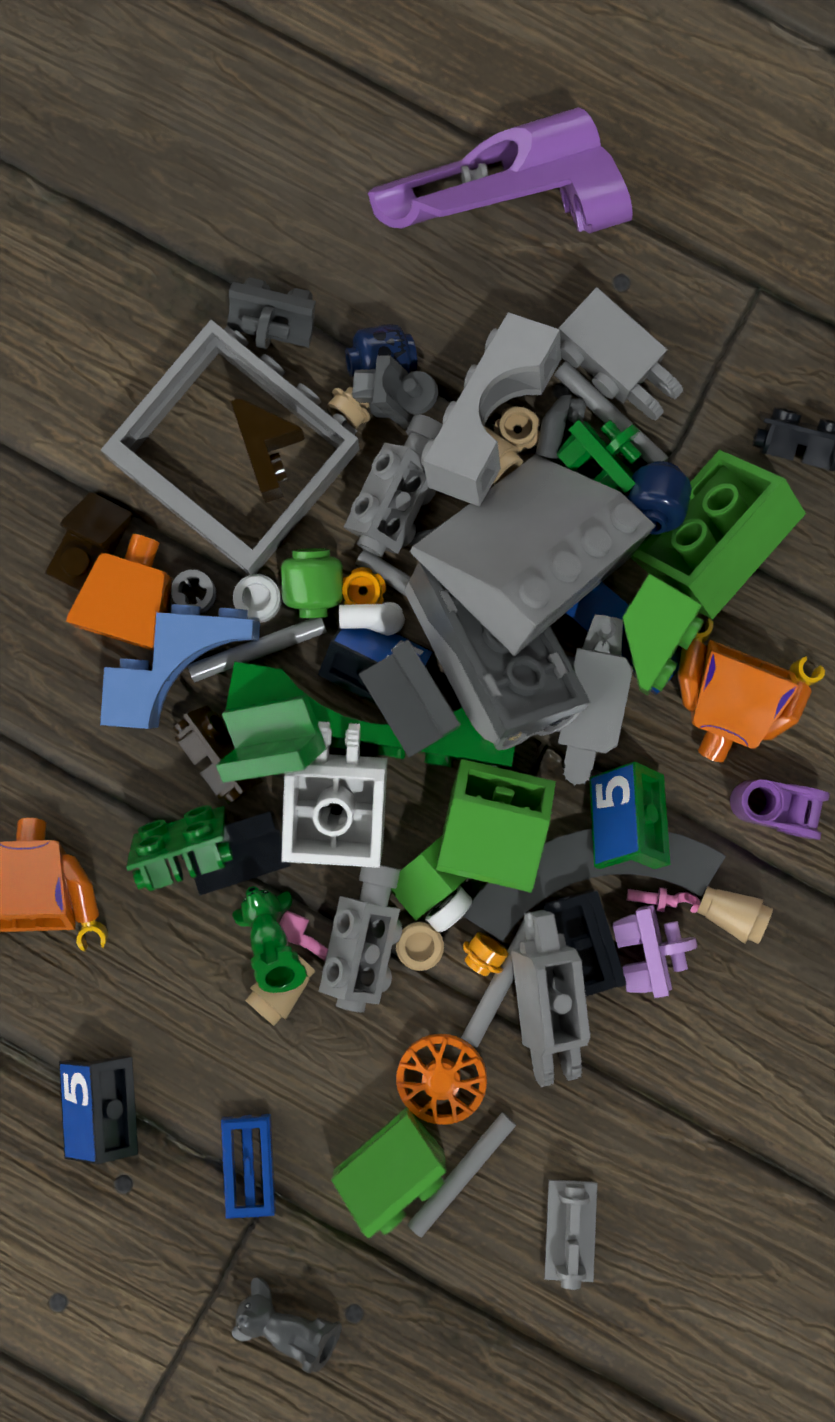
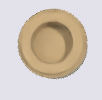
(420, 946)

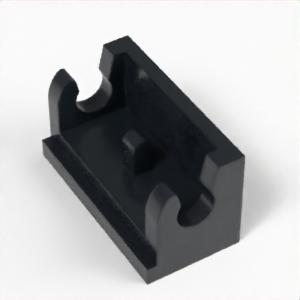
(587, 931)

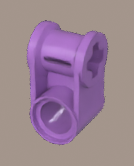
(788, 807)

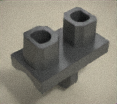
(271, 314)
(394, 391)

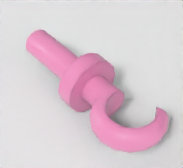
(661, 899)

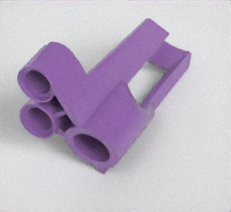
(534, 158)

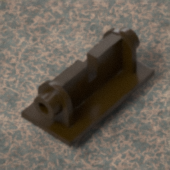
(206, 735)

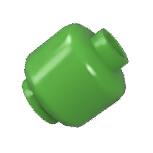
(312, 581)

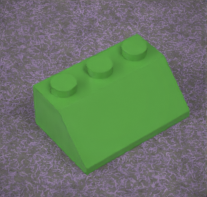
(728, 532)

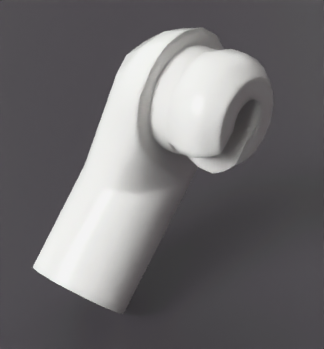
(381, 618)

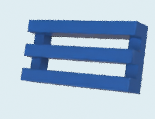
(246, 1123)

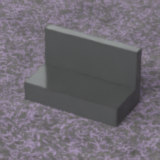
(409, 699)

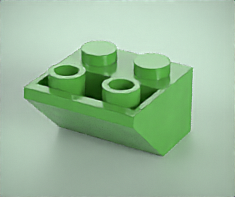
(655, 627)
(496, 825)
(390, 1173)

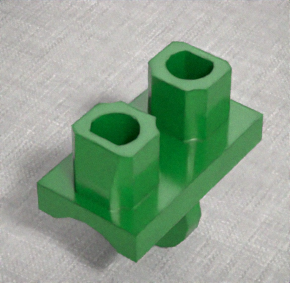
(586, 443)

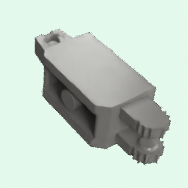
(606, 681)
(550, 998)

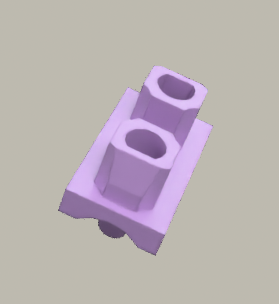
(653, 973)

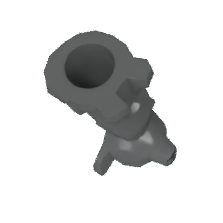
(294, 1336)

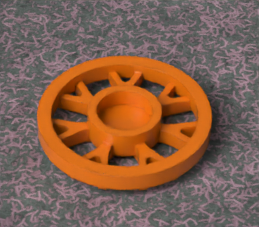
(441, 1079)

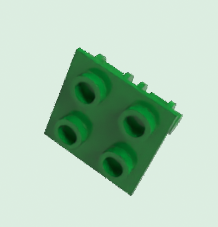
(156, 841)

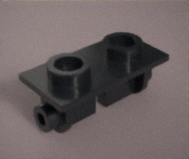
(786, 431)

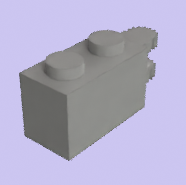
(616, 353)

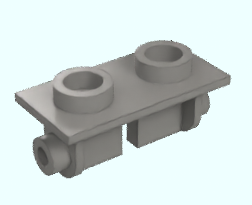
(570, 1232)

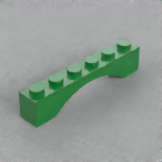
(262, 684)

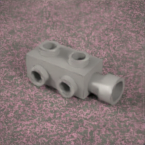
(394, 492)
(362, 942)

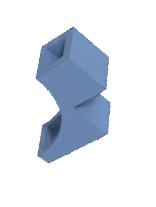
(136, 695)

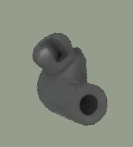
(554, 422)

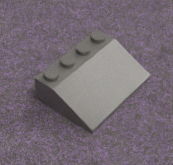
(532, 548)

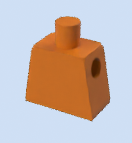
(124, 595)

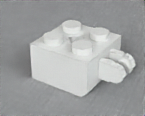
(349, 780)

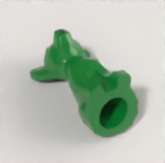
(274, 962)

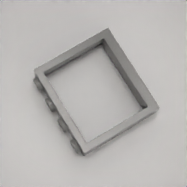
(268, 375)

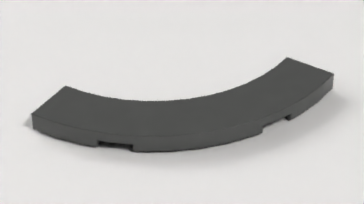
(571, 860)

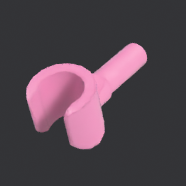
(294, 928)

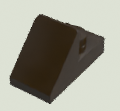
(261, 435)
(91, 529)

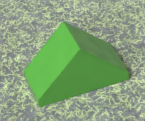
(422, 885)

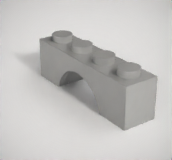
(515, 364)

